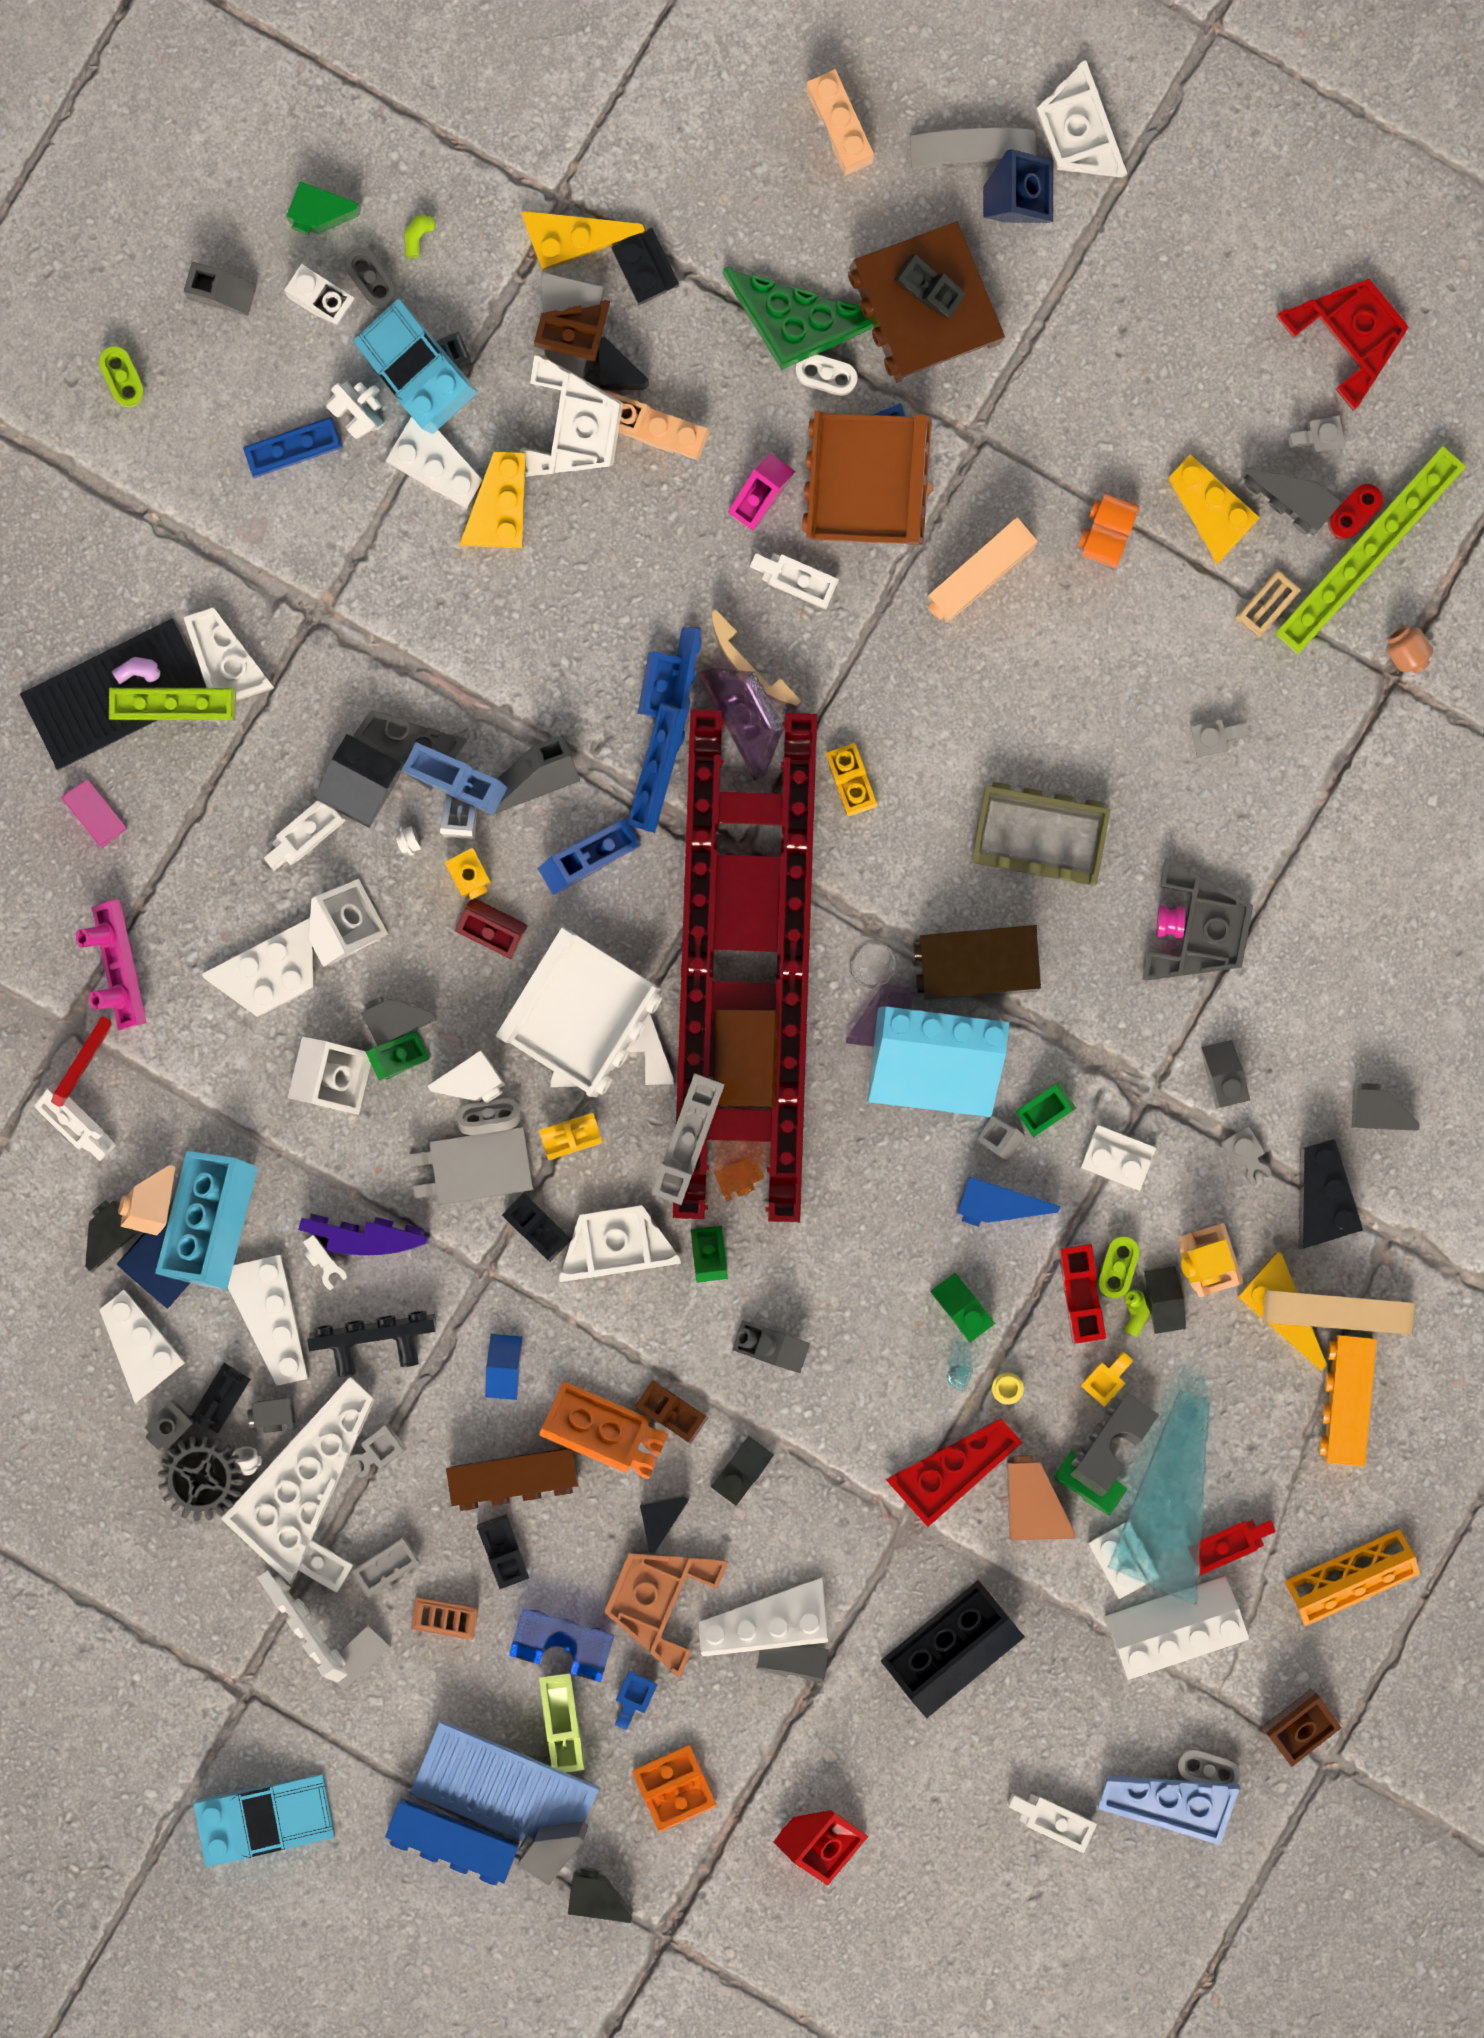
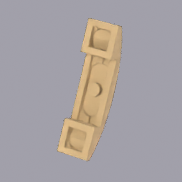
(725, 634)

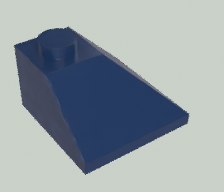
(1020, 189)

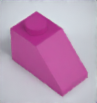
(761, 491)

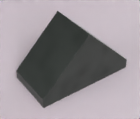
(1165, 1299)

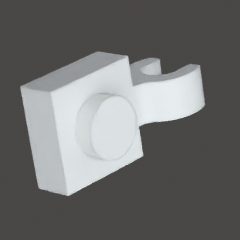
(317, 1254)

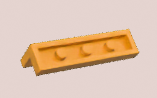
(1356, 1582)

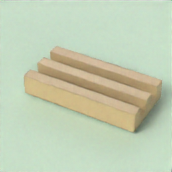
(1250, 624)

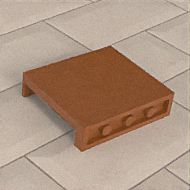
(867, 478)

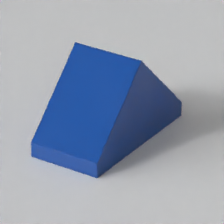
(503, 1366)

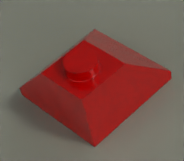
(820, 1843)

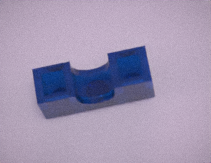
(540, 1632)

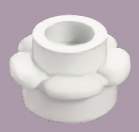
(408, 840)
(248, 1460)

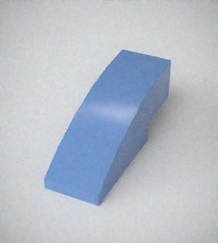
(455, 778)

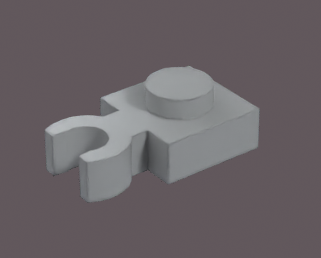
(1243, 1151)
(380, 1449)

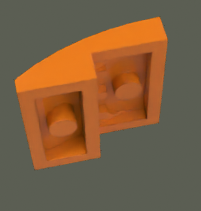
(674, 1788)

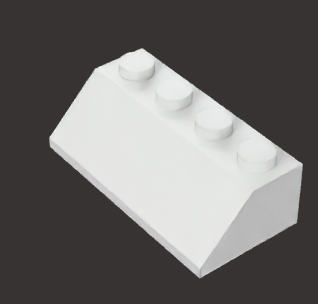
(1176, 1630)

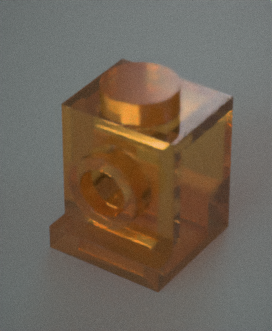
(739, 1178)

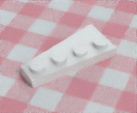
(267, 1308)
(773, 1622)

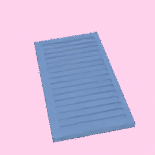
(499, 1785)

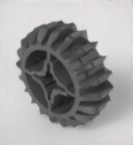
(215, 1483)

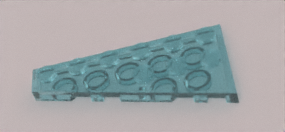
(1166, 1517)

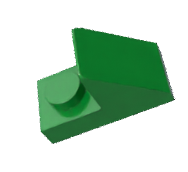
(397, 1056)
(709, 1254)

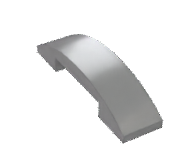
(968, 145)
(688, 1139)

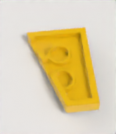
(499, 506)
(1213, 508)

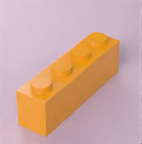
(1349, 1400)

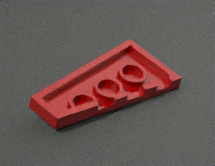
(950, 1473)

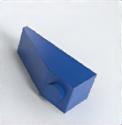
(588, 856)
(994, 1203)

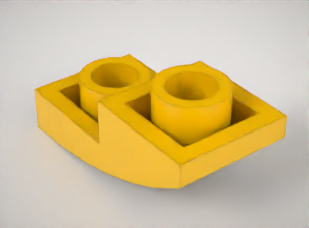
(851, 779)

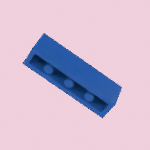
(452, 1841)

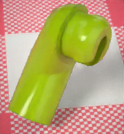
(413, 233)
(1139, 1312)

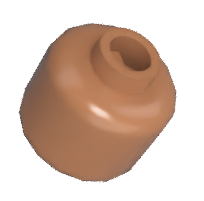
(1409, 649)

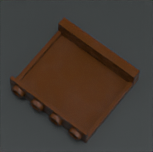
(906, 328)

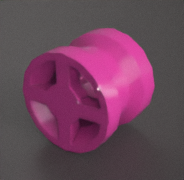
(1170, 921)

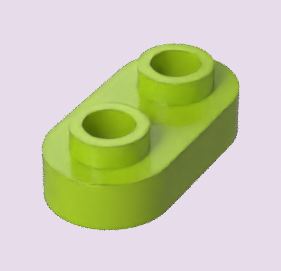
(121, 378)
(1119, 1267)

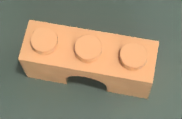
(841, 122)

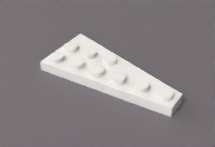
(292, 1494)

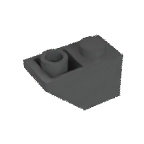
(219, 289)
(771, 1346)

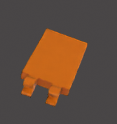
(602, 1430)

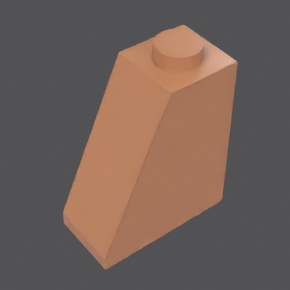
(1033, 1504)

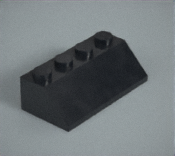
(952, 1649)

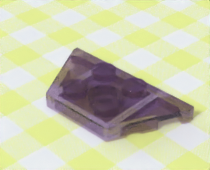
(746, 715)

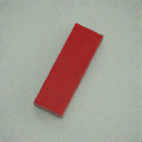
(81, 1062)

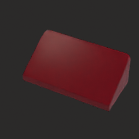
(491, 928)

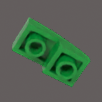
(1106, 1503)

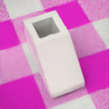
(318, 295)

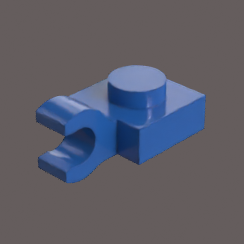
(635, 1695)

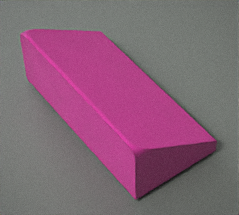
(94, 813)

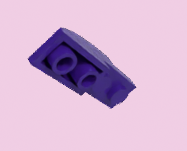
(377, 1238)

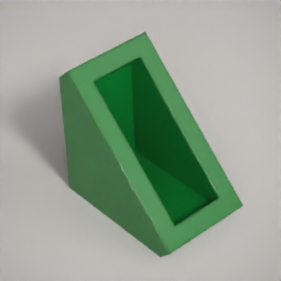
(1045, 1109)

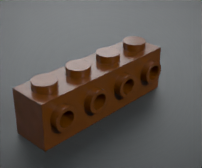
(512, 1477)

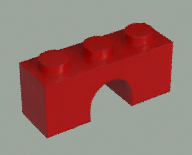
(1081, 1293)

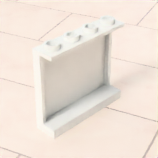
(580, 1012)

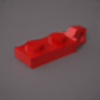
(1232, 1544)

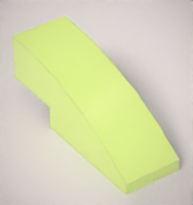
(562, 1723)

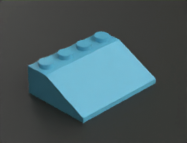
(937, 1061)

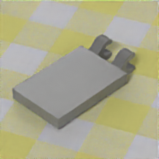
(476, 1166)

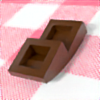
(671, 1411)

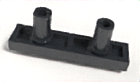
(357, 1332)

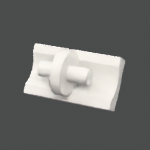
(360, 403)

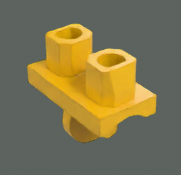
(570, 1136)

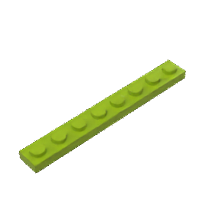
(1370, 550)

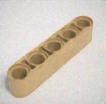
(1338, 1312)

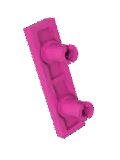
(118, 963)

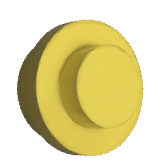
(1007, 1388)

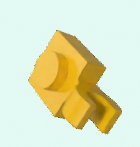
(1104, 1381)

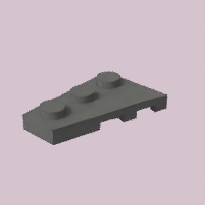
(397, 738)

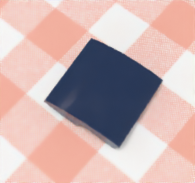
(141, 1264)

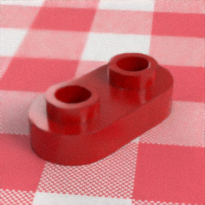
(1356, 511)

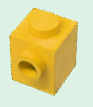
(468, 874)
(1207, 1262)

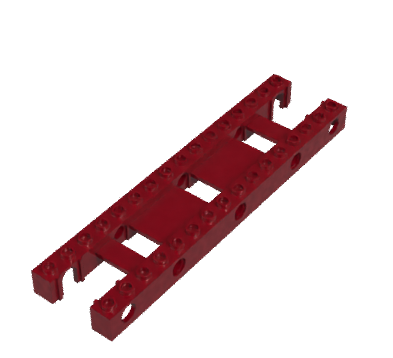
(748, 907)

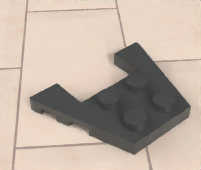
(1213, 931)

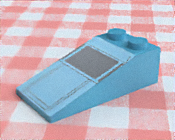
(415, 367)
(263, 1820)

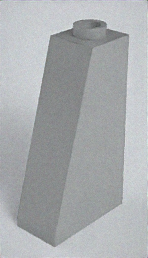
(559, 295)

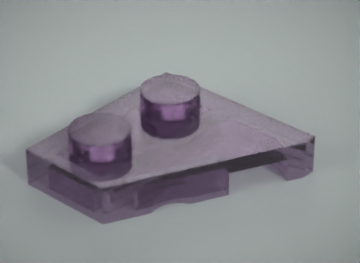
(887, 996)

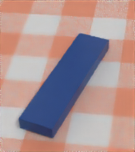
(657, 767)

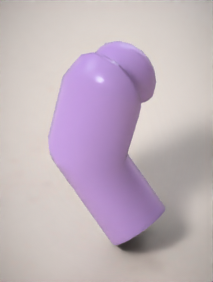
(137, 666)

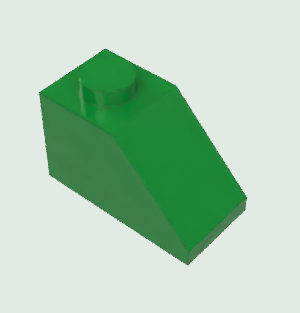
(319, 210)
(962, 1307)

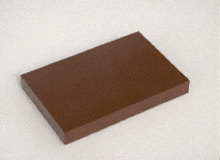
(746, 1056)

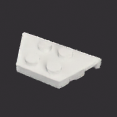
(1079, 127)
(268, 972)
(616, 1244)

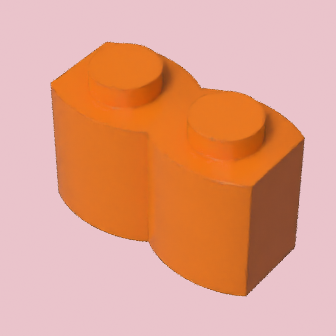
(1109, 531)

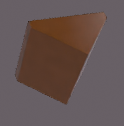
(1301, 1727)

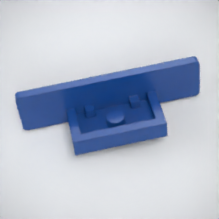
(670, 677)

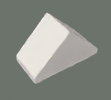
(458, 819)

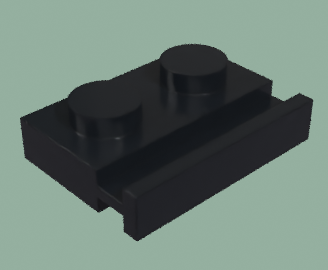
(645, 266)

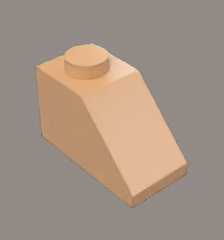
(148, 1203)

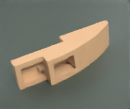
(660, 429)

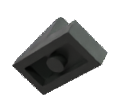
(742, 1470)

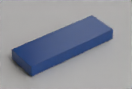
(292, 447)

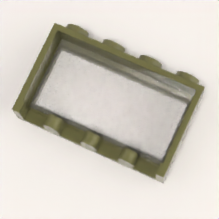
(1041, 834)

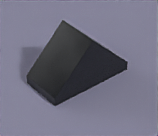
(617, 370)
(659, 1518)

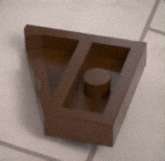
(573, 331)

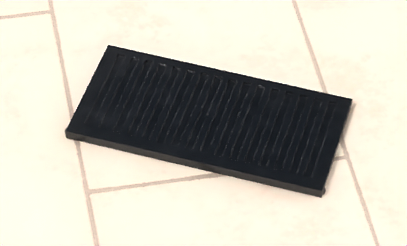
(74, 705)

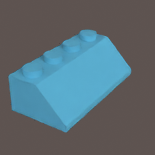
(206, 1219)

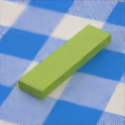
(172, 704)

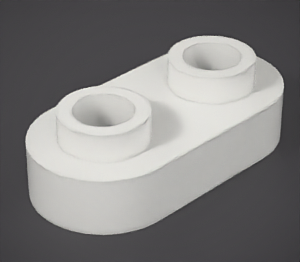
(827, 372)

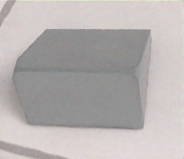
(1000, 1138)

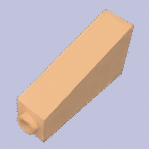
(982, 571)

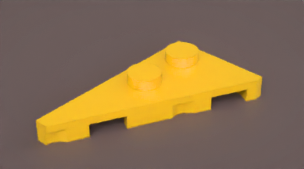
(567, 238)
(1276, 1277)

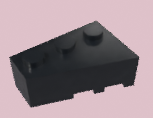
(1325, 1196)

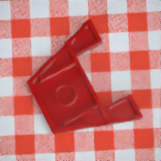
(1362, 325)

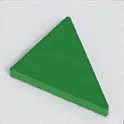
(795, 320)

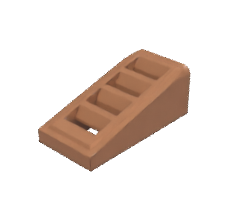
(471, 1621)

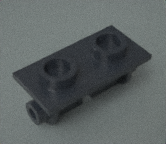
(220, 1398)

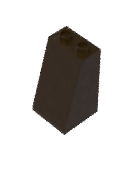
(978, 962)

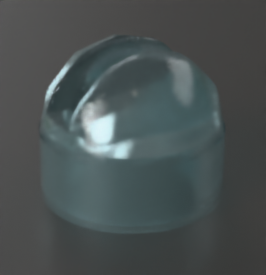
(959, 1376)

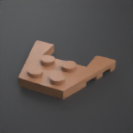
(647, 1597)

